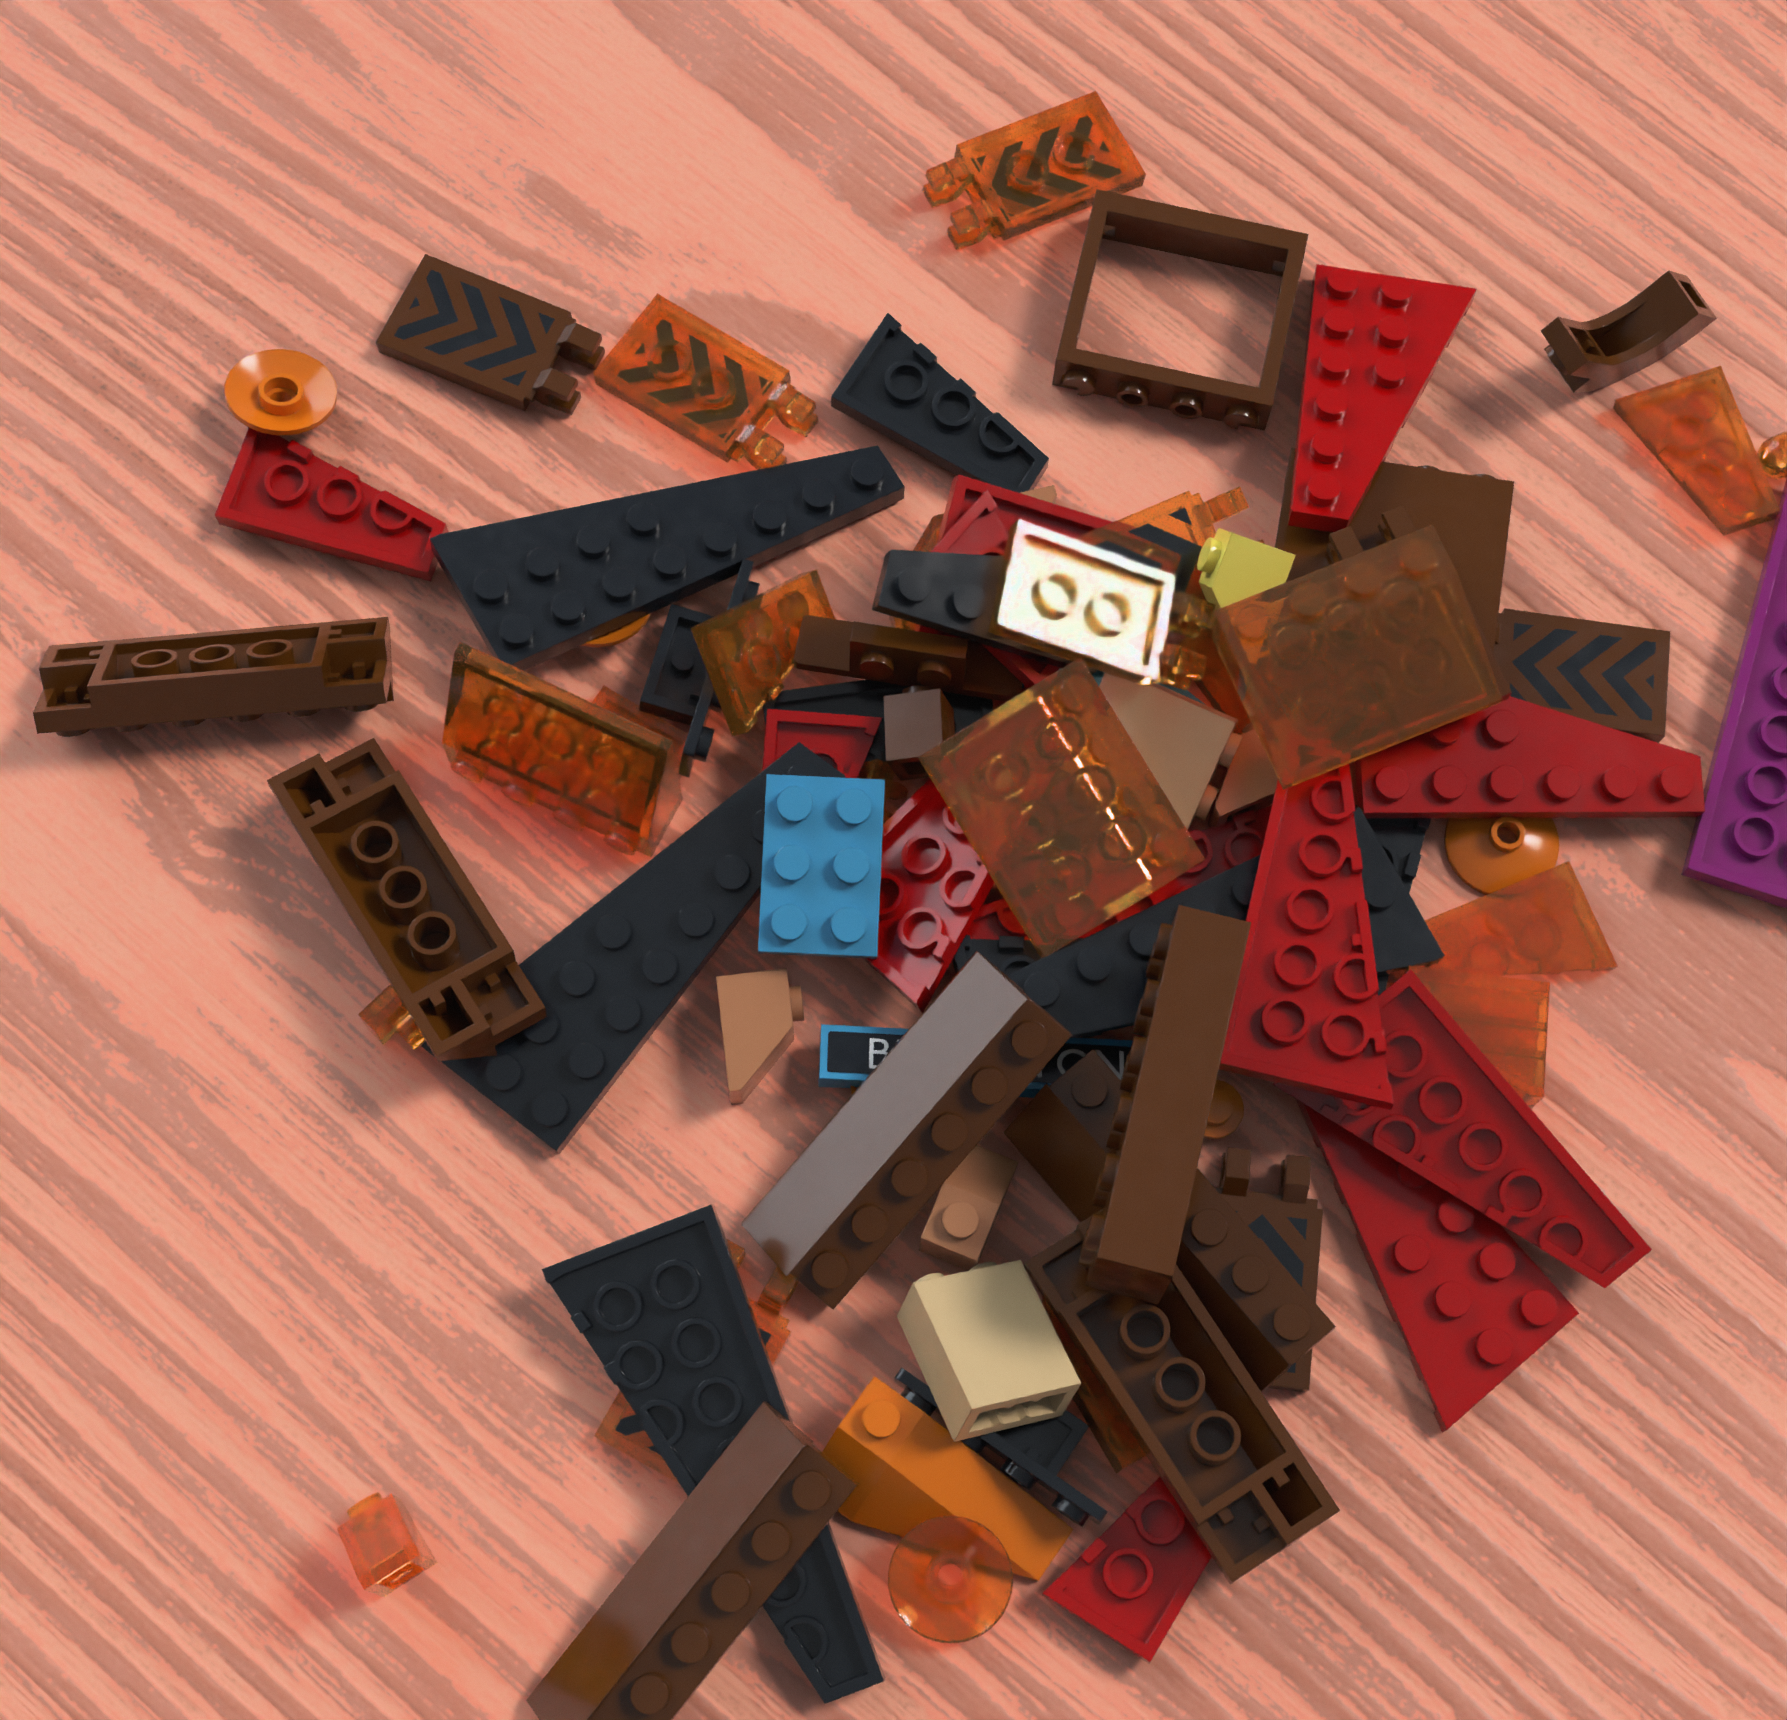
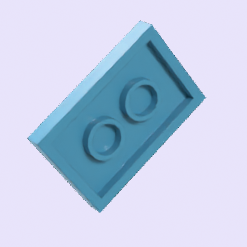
(821, 866)

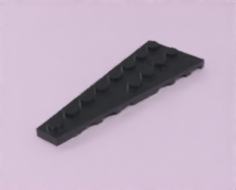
(594, 567)
(628, 964)
(1102, 977)
(695, 1369)

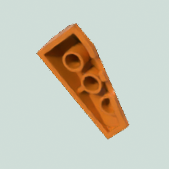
(917, 1472)

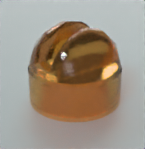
(1773, 456)

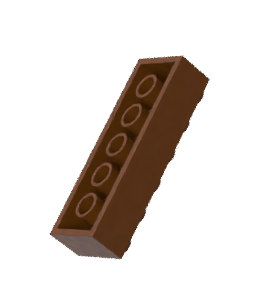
(1165, 1116)

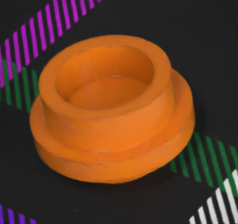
(1225, 1111)

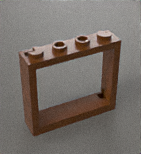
(1195, 236)

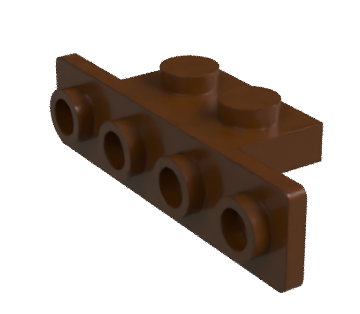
(902, 658)

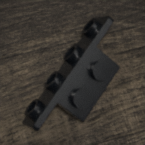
(678, 679)
(1031, 1451)

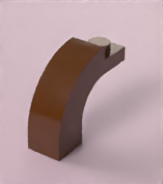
(1629, 337)

